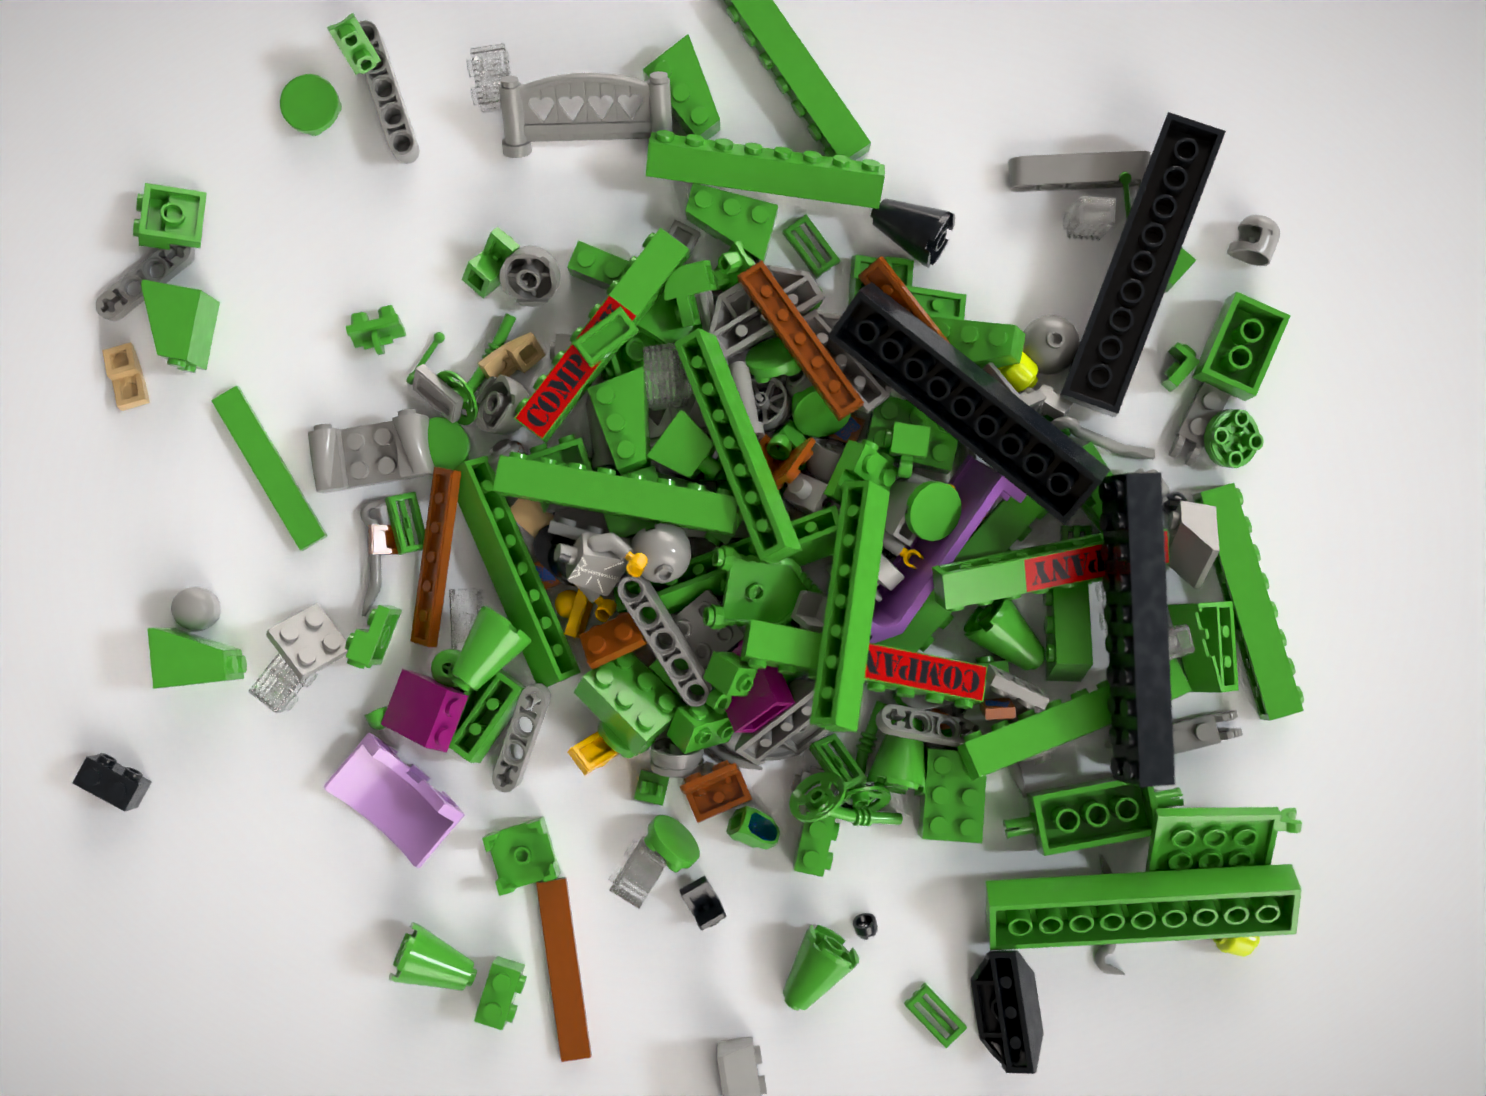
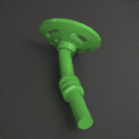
(467, 390)
(864, 795)
(823, 803)

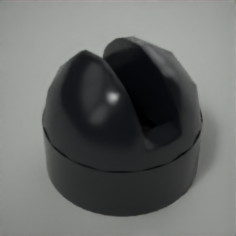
(1176, 496)
(862, 920)

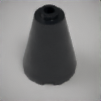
(915, 228)

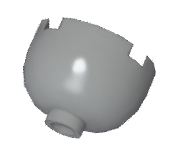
(530, 276)
(1051, 343)
(498, 403)
(824, 459)
(666, 552)

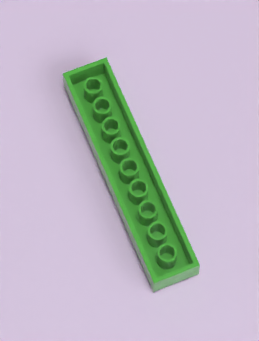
(1142, 907)

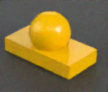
(576, 608)
(591, 753)

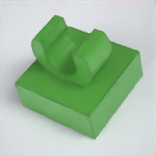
(651, 787)

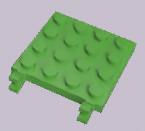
(1216, 837)

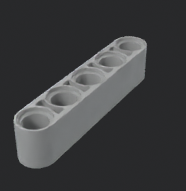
(392, 104)
(1076, 170)
(665, 653)

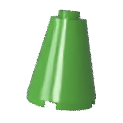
(1005, 633)
(487, 649)
(900, 764)
(431, 962)
(817, 967)

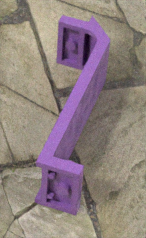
(978, 490)

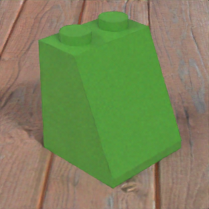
(181, 323)
(189, 659)

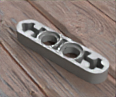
(141, 272)
(931, 722)
(520, 737)

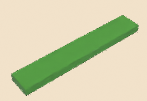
(269, 468)

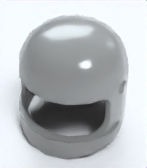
(1262, 250)
(196, 608)

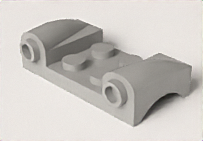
(370, 453)

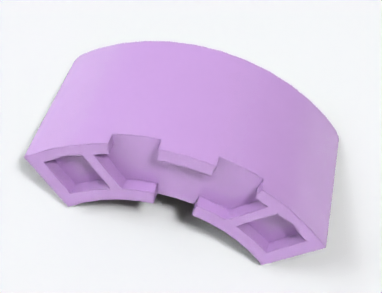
(395, 798)

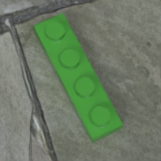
(934, 302)

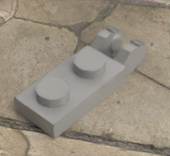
(1203, 407)
(1202, 731)

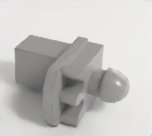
(1054, 405)

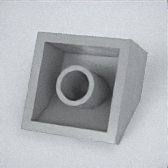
(1193, 541)
(739, 1069)

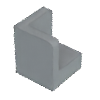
(810, 610)

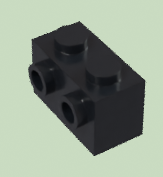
(112, 782)

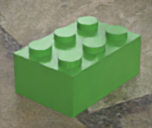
(1241, 346)
(941, 444)
(629, 701)
(952, 802)

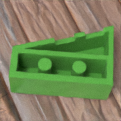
(690, 96)
(733, 218)
(624, 419)
(1068, 633)
(1213, 635)
(486, 716)

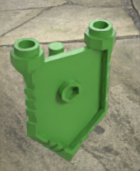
(756, 590)

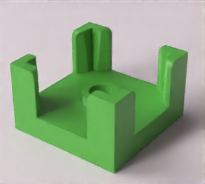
(522, 855)

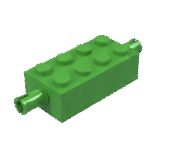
(1090, 814)

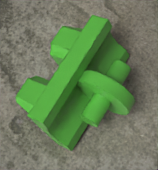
(354, 45)
(731, 265)
(375, 332)

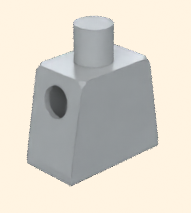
(807, 494)

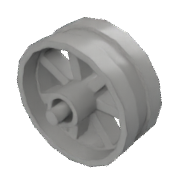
(766, 404)
(672, 762)

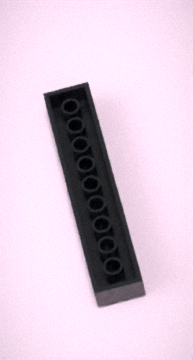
(1142, 264)
(968, 403)
(1137, 629)

